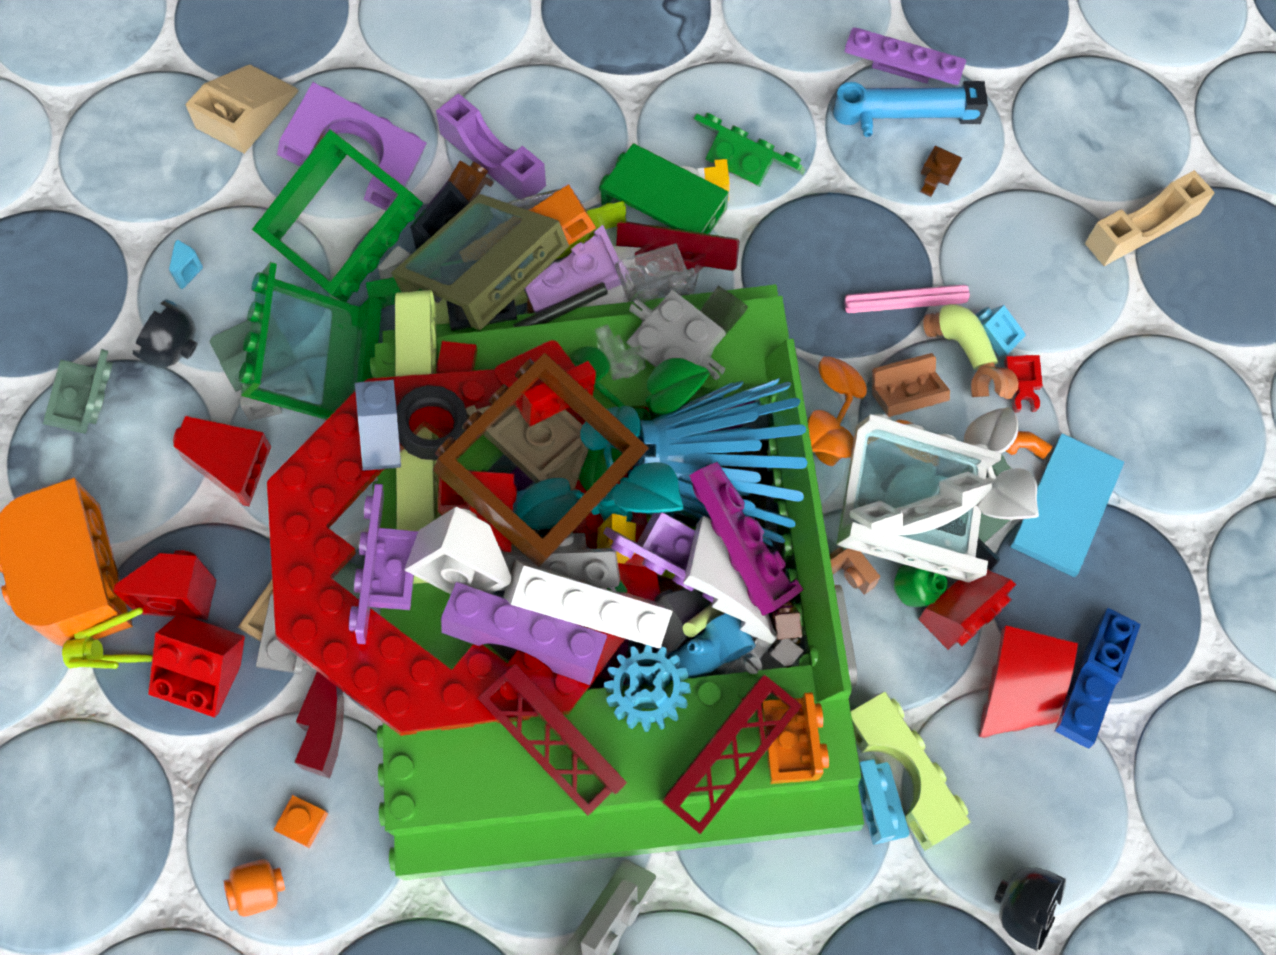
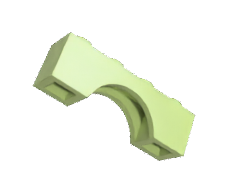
(934, 809)

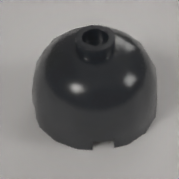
(167, 336)
(1030, 904)

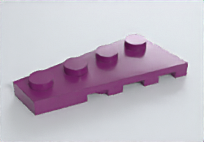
(744, 540)

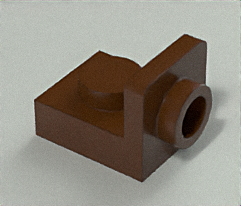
(470, 179)

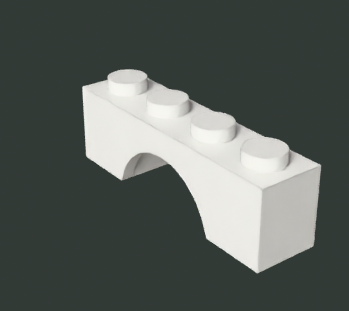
(587, 604)

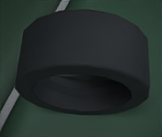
(420, 398)

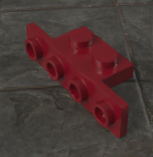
(696, 248)

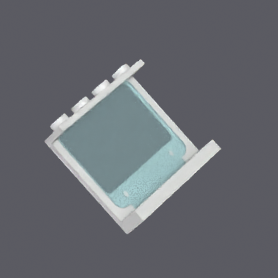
(902, 467)

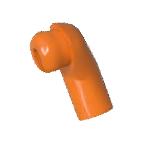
(1032, 443)

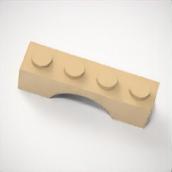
(1172, 207)

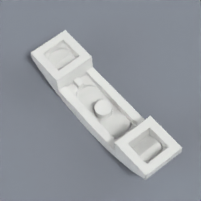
(956, 497)

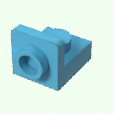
(1001, 329)

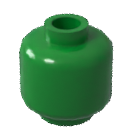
(918, 587)

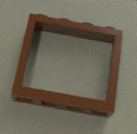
(491, 507)

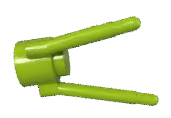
(88, 653)

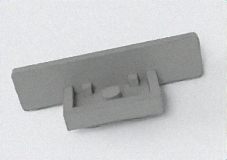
(573, 560)
(612, 912)

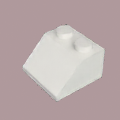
(458, 550)

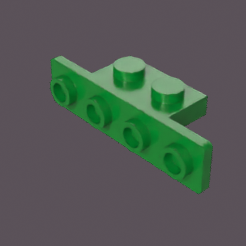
(744, 157)

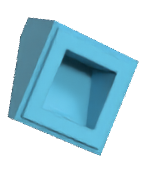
(184, 264)

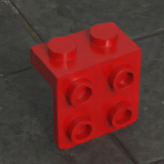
(539, 400)

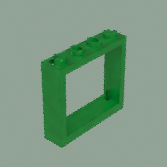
(301, 191)

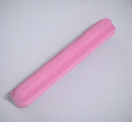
(906, 298)

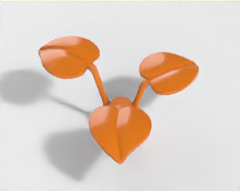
(826, 435)

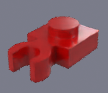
(1029, 378)

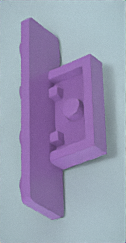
(904, 57)
(662, 544)
(383, 579)

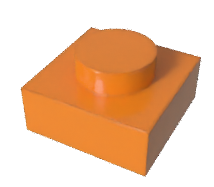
(300, 821)

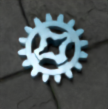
(637, 699)

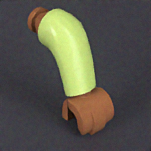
(965, 327)

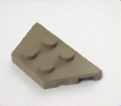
(542, 450)

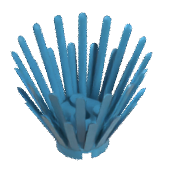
(680, 443)

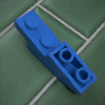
(1096, 678)

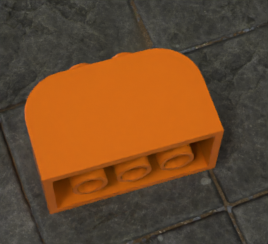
(59, 563)

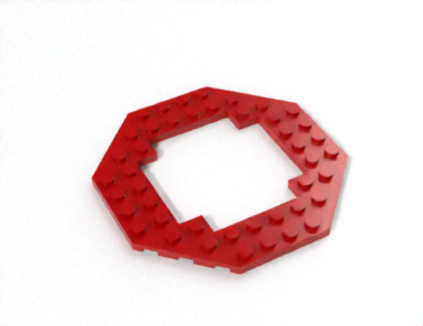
(312, 611)

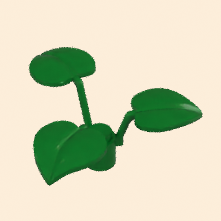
(670, 387)

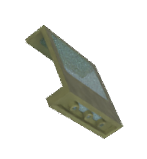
(483, 257)

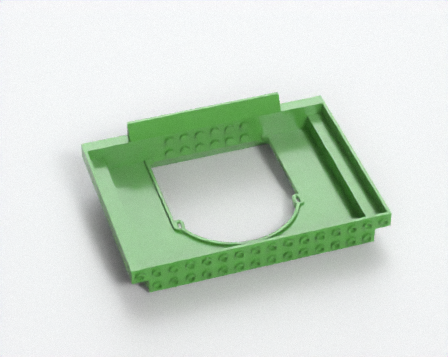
(483, 802)

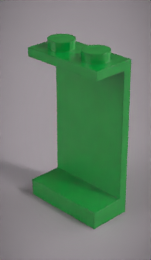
(664, 191)

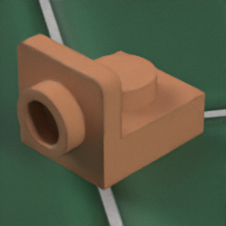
(856, 569)

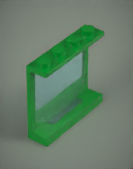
(306, 346)

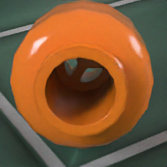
(253, 887)

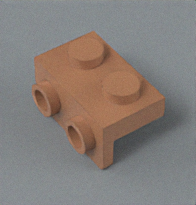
(908, 385)

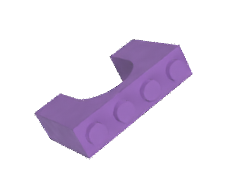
(324, 110)

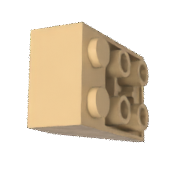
(239, 105)

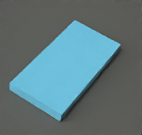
(1069, 505)

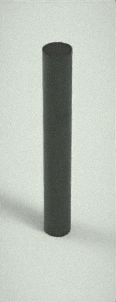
(565, 306)

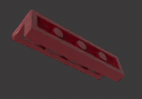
(563, 729)
(719, 742)

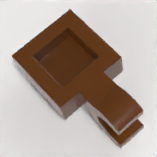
(939, 168)

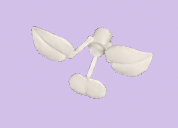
(1012, 490)

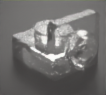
(622, 362)

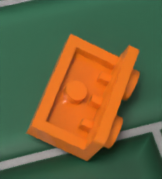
(797, 750)

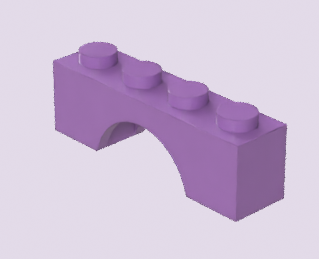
(513, 169)
(493, 620)

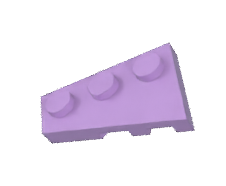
(580, 270)

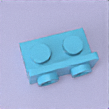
(881, 803)

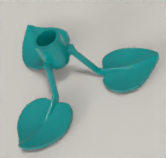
(647, 490)

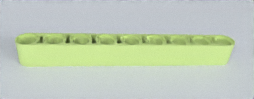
(416, 355)

